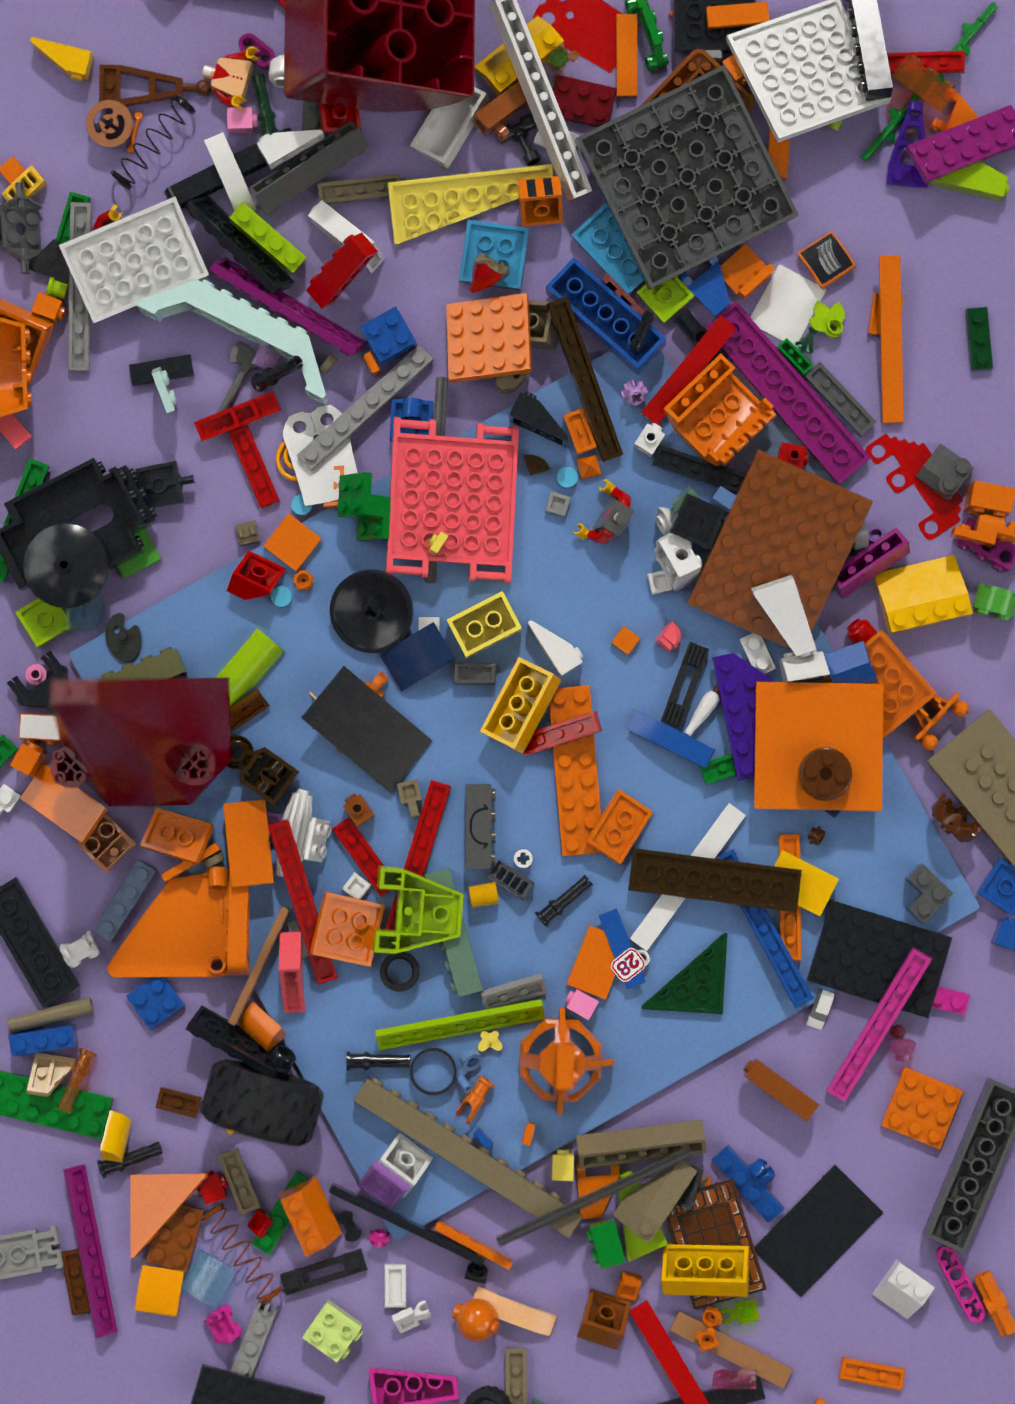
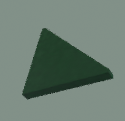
(697, 986)

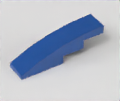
(671, 739)

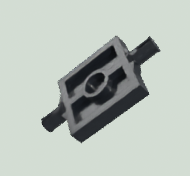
(163, 483)

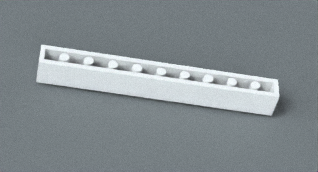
(540, 97)

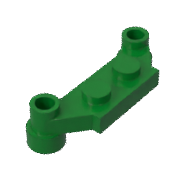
(653, 35)

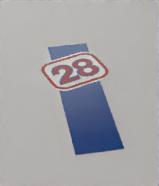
(628, 961)

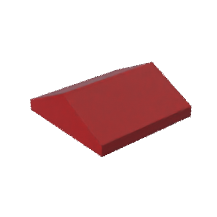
(335, 117)

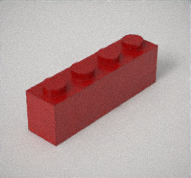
(341, 270)

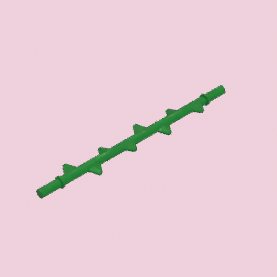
(898, 115)

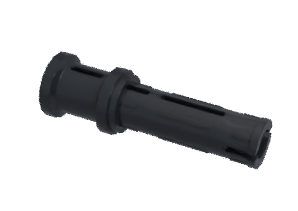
(270, 376)
(556, 907)
(365, 1061)
(107, 1167)

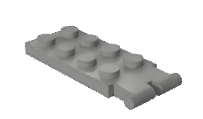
(29, 1252)

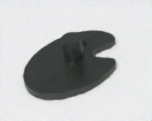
(126, 643)

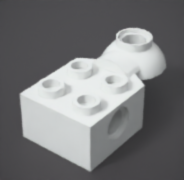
(675, 553)

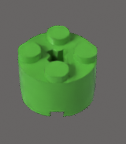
(994, 600)

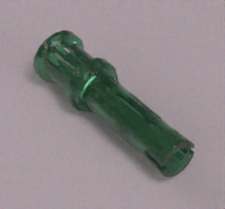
(266, 115)

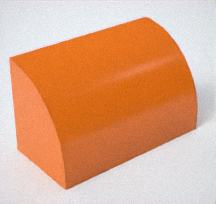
(261, 1027)

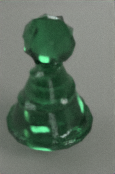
(806, 343)

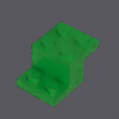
(368, 509)

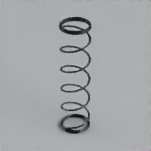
(187, 106)

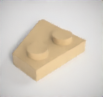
(48, 1073)

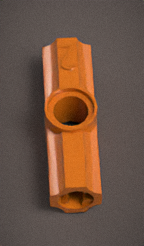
(995, 1303)

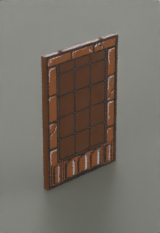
(716, 1221)

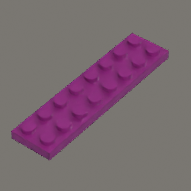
(293, 309)

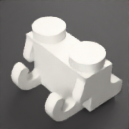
(79, 949)

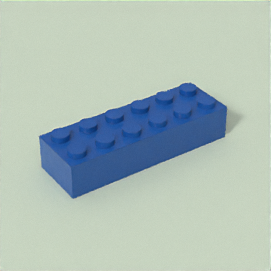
(604, 314)

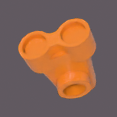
(378, 681)

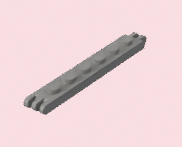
(254, 1339)

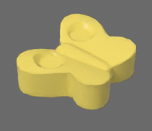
(489, 1040)

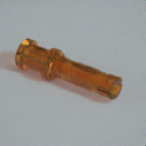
(79, 1070)

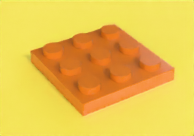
(346, 929)
(921, 1107)

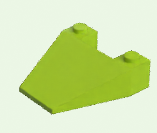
(424, 912)

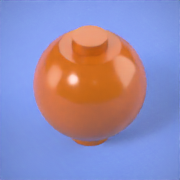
(476, 1319)

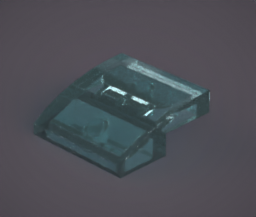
(208, 1278)

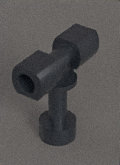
(519, 133)

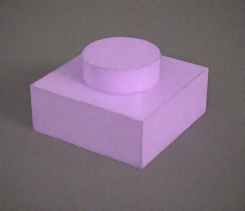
(265, 357)

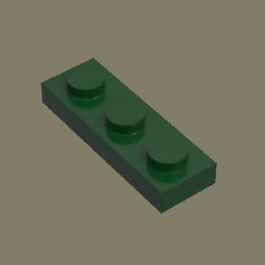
(979, 339)

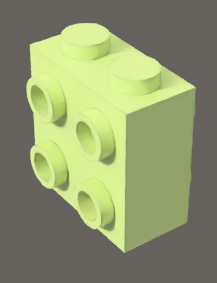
(333, 1331)

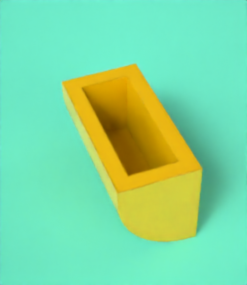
(115, 1137)

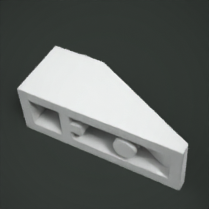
(285, 145)
(559, 651)

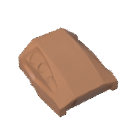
(107, 844)

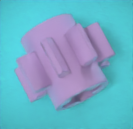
(634, 392)

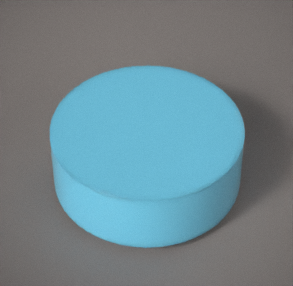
(567, 477)
(299, 507)
(281, 596)

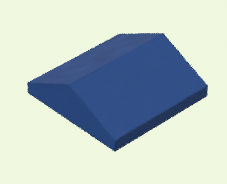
(851, 665)

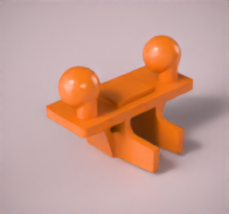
(930, 741)

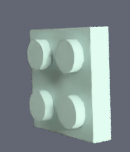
(162, 381)

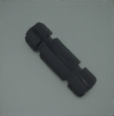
(641, 331)

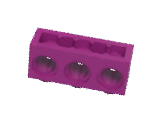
(991, 556)

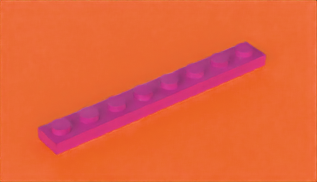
(879, 1024)

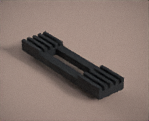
(694, 656)
(294, 1281)

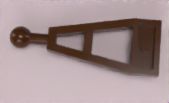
(111, 85)

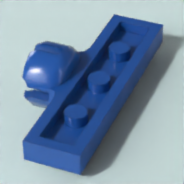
(750, 1181)

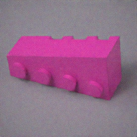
(411, 1387)

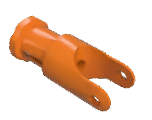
(475, 1097)

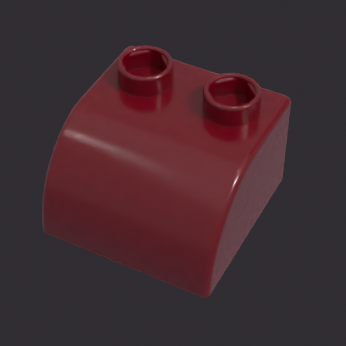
(380, 53)

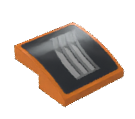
(826, 260)

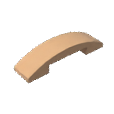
(518, 1313)

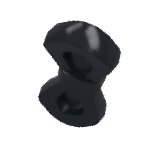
(346, 1219)

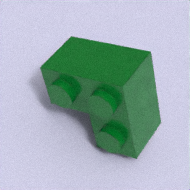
(607, 1243)

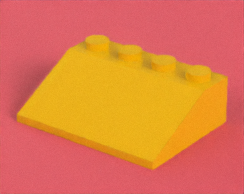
(922, 594)

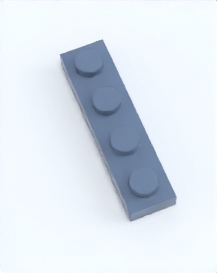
(125, 901)

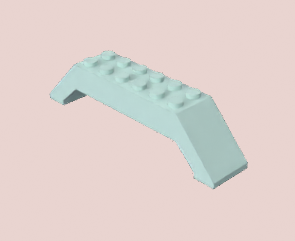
(243, 320)

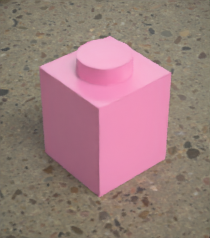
(241, 121)
(581, 1003)

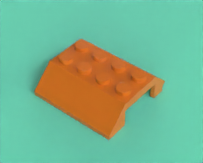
(718, 413)

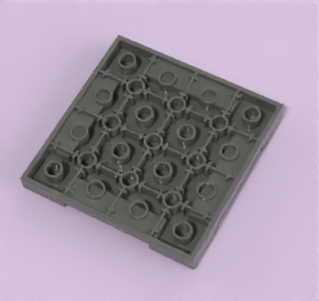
(686, 177)

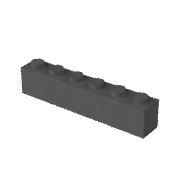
(309, 167)

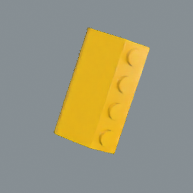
(497, 66)
(705, 1270)

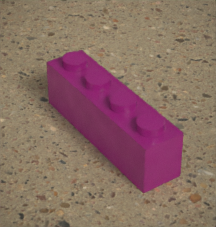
(871, 562)

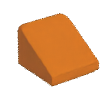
(628, 1285)

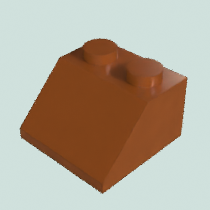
(604, 1319)

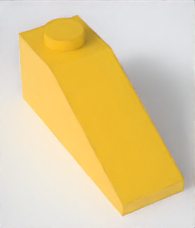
(69, 59)

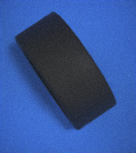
(394, 986)

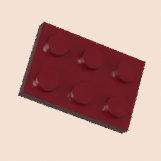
(583, 100)

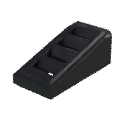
(525, 890)

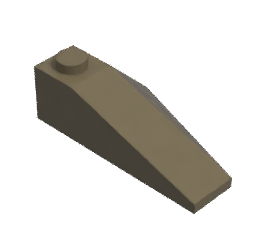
(652, 1202)

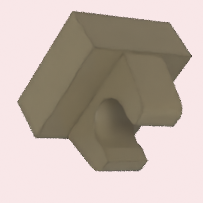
(247, 533)

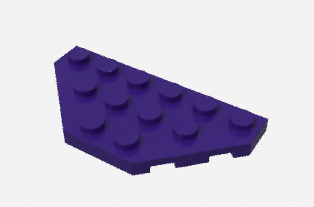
(737, 694)

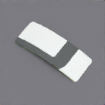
(820, 1009)

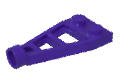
(898, 173)

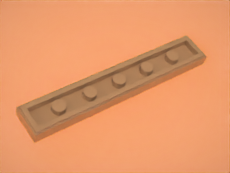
(259, 965)
(734, 1350)

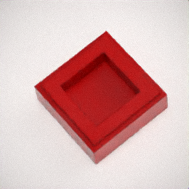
(260, 1223)

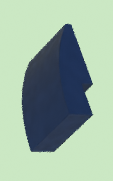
(417, 656)

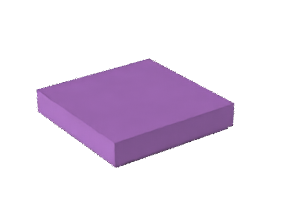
(383, 1185)

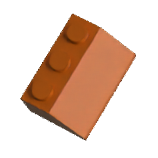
(310, 1215)

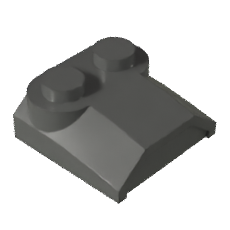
(944, 472)

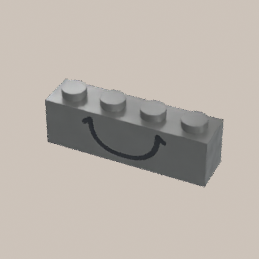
(479, 826)

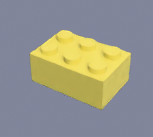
(484, 624)

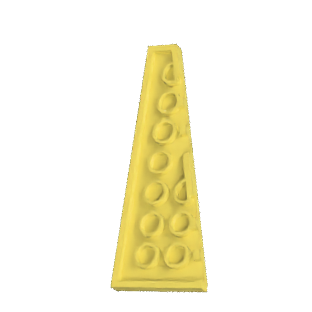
(434, 202)

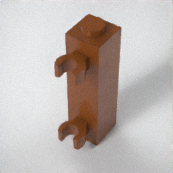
(499, 111)
(780, 1089)

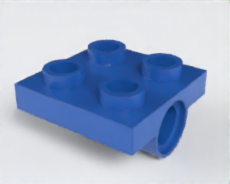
(411, 410)

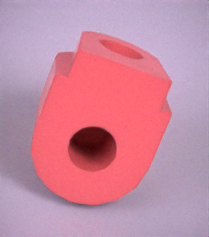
(669, 637)

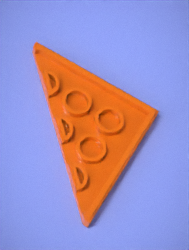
(155, 1201)

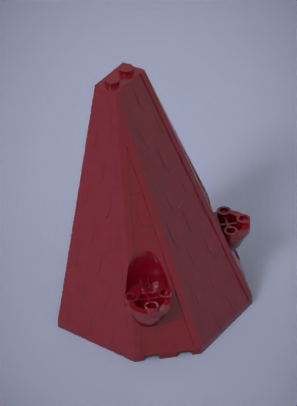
(142, 737)

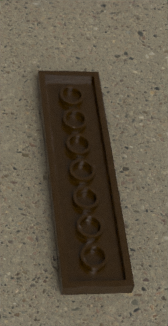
(715, 880)

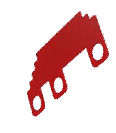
(912, 459)

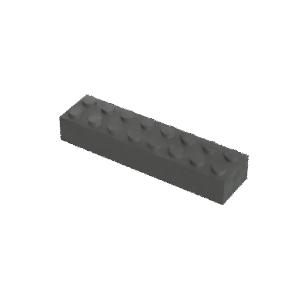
(974, 1168)

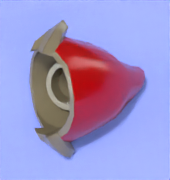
(486, 273)

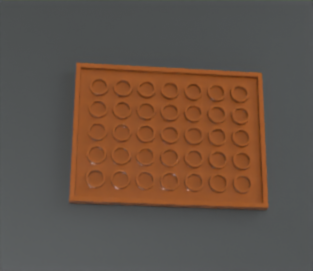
(775, 529)

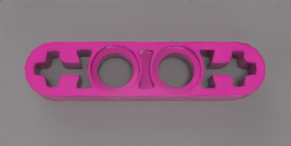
(962, 1282)

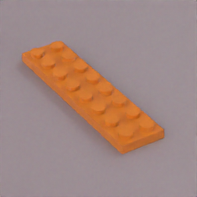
(575, 774)

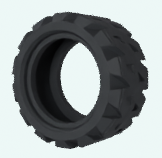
(261, 1105)

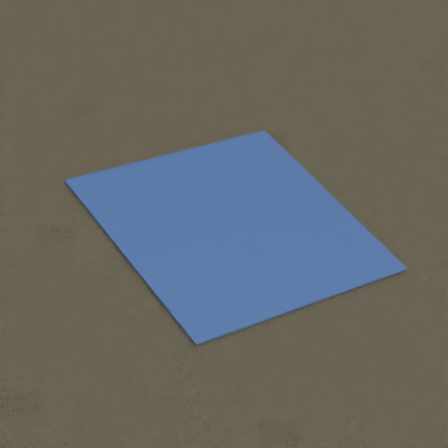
(584, 597)

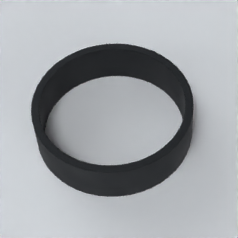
(427, 1092)

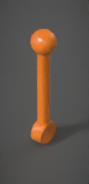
(138, 116)

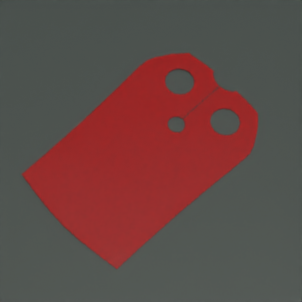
(589, 31)

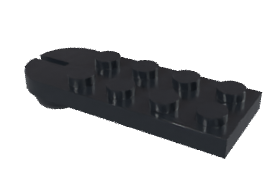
(239, 1044)

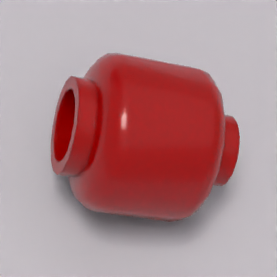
(860, 631)

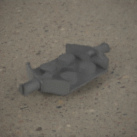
(22, 212)

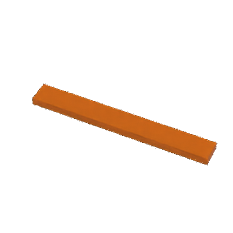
(891, 338)

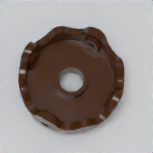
(810, 774)
(954, 820)

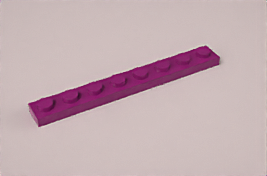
(90, 1250)

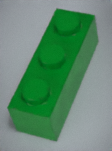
(795, 357)

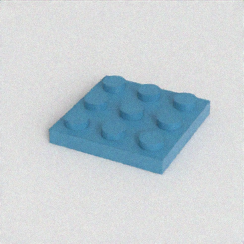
(500, 243)

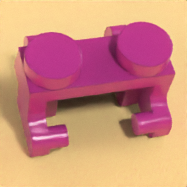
(222, 1325)

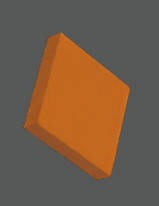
(292, 542)

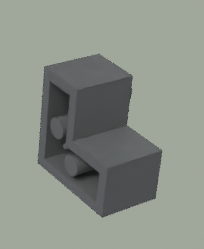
(932, 893)

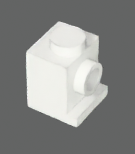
(646, 446)

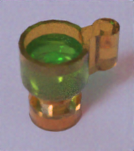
(559, 57)

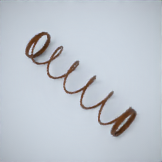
(266, 1298)

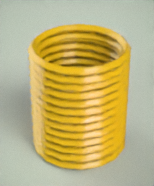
(483, 895)

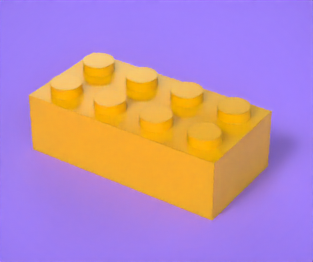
(520, 705)

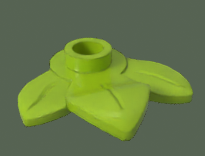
(826, 317)

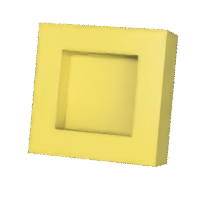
(436, 542)

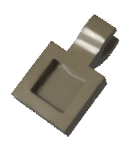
(409, 794)

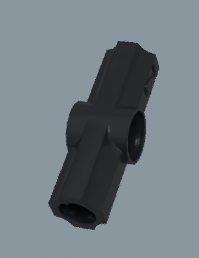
(691, 328)

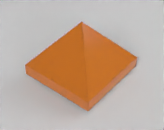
(588, 466)

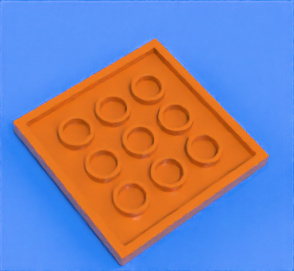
(488, 338)
(902, 683)

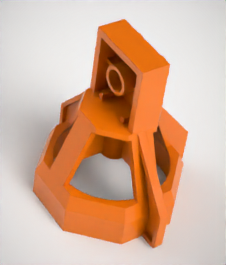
(561, 1060)

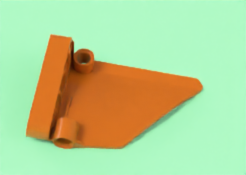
(189, 930)

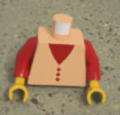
(232, 77)

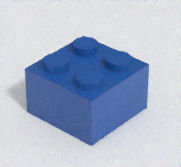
(388, 336)

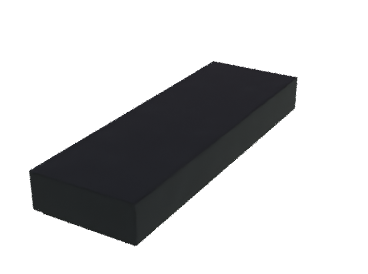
(175, 367)

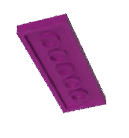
(964, 144)

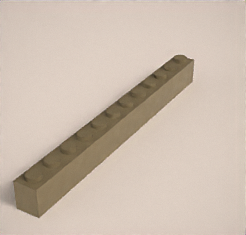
(464, 1154)

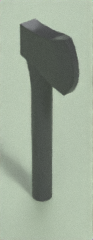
(241, 355)

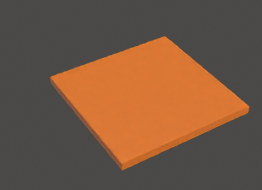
(810, 716)

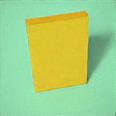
(815, 883)

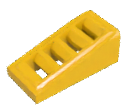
(34, 188)

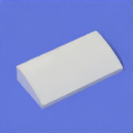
(448, 129)

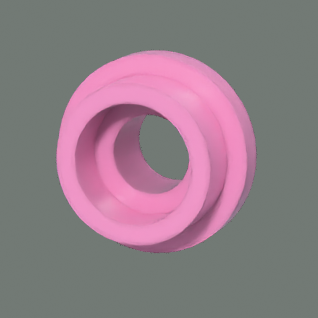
(42, 674)

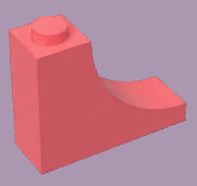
(292, 972)

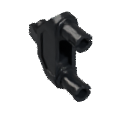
(41, 694)

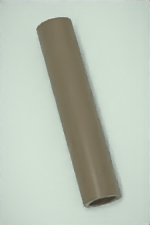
(50, 1015)

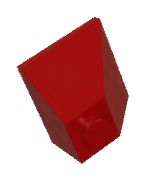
(254, 577)

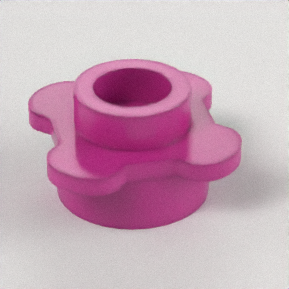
(379, 1237)

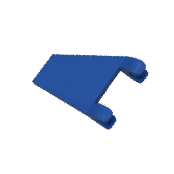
(709, 288)

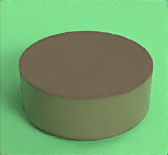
(328, 364)
(213, 860)

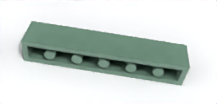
(458, 950)

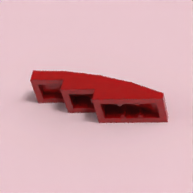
(237, 416)

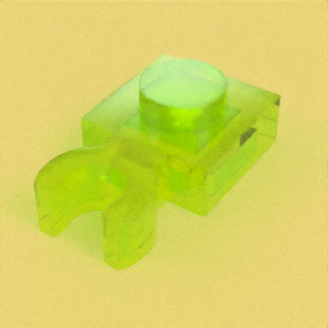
(744, 1312)

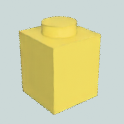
(562, 1165)

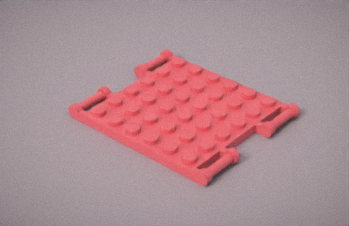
(452, 488)

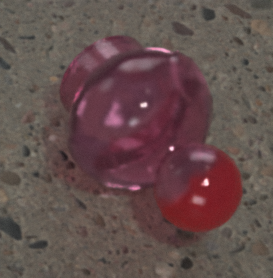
(901, 1046)

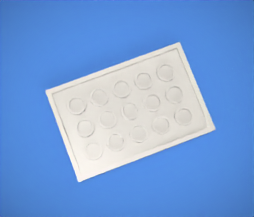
(133, 259)

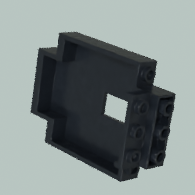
(71, 496)

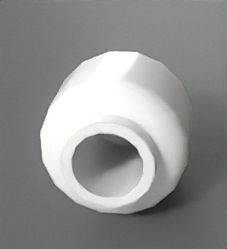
(276, 71)

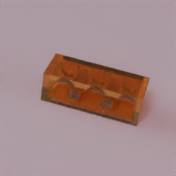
(924, 83)

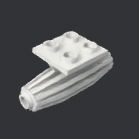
(308, 832)

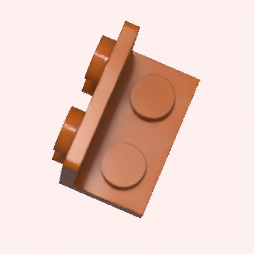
(745, 272)

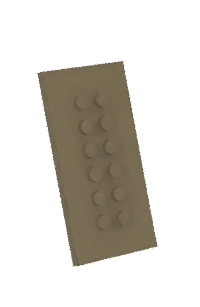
(981, 776)

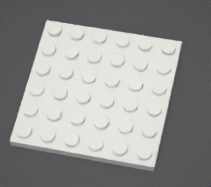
(802, 69)

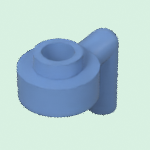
(470, 1061)

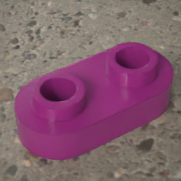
(257, 43)

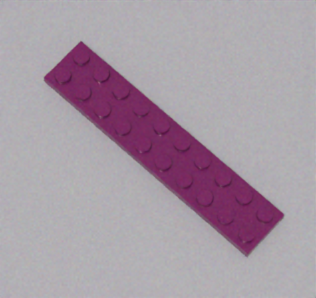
(791, 396)

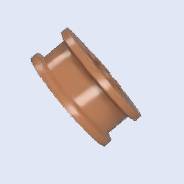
(101, 137)

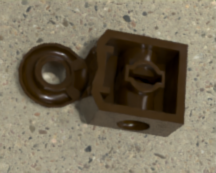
(262, 770)

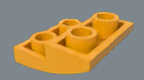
(159, 1291)

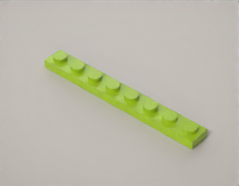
(460, 1024)

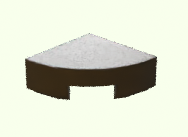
(535, 464)

